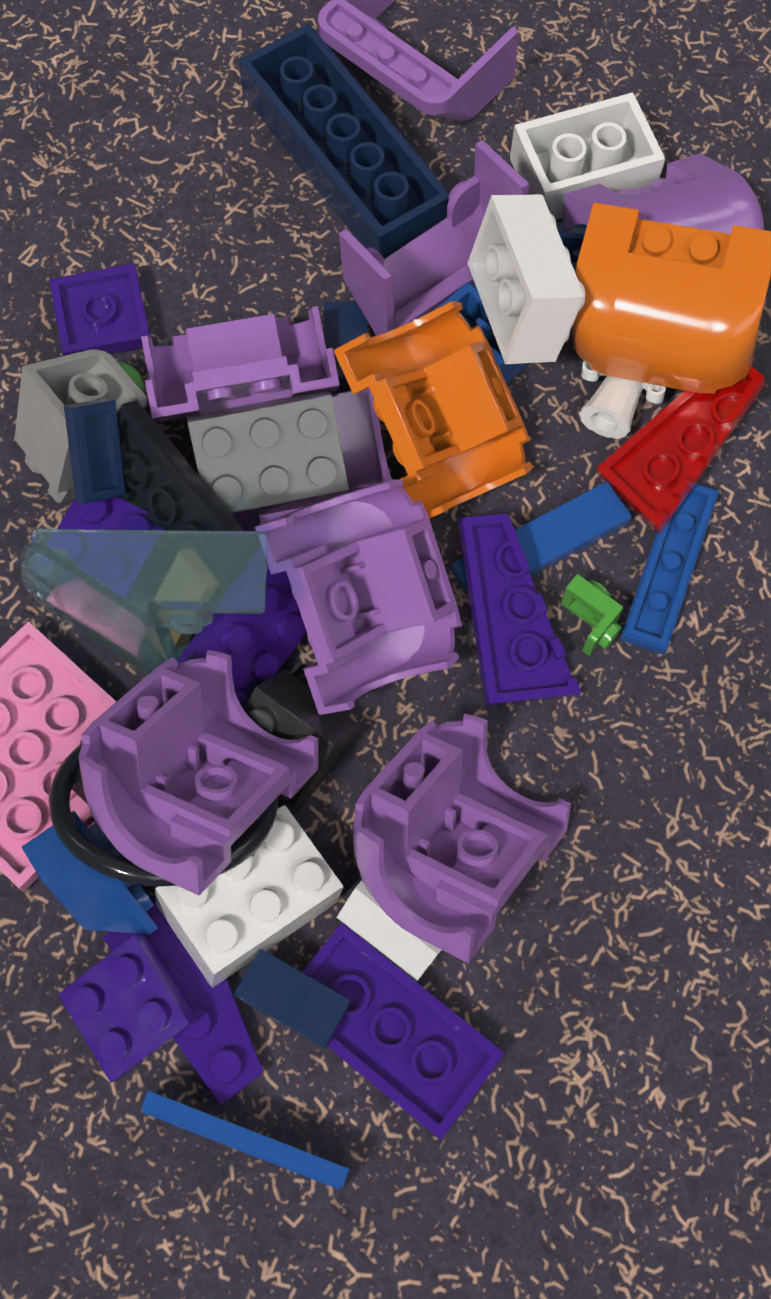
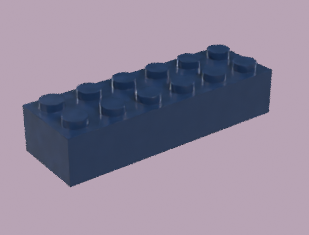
(343, 141)

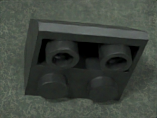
(289, 712)

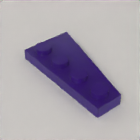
(512, 633)
(219, 1039)

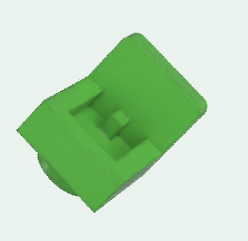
(594, 606)

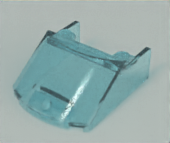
(140, 583)

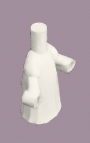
(614, 403)

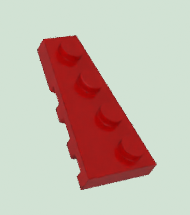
(675, 448)

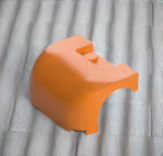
(670, 300)
(441, 406)

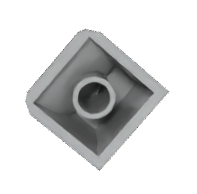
(41, 414)

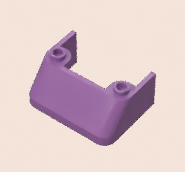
(364, 40)
(434, 263)

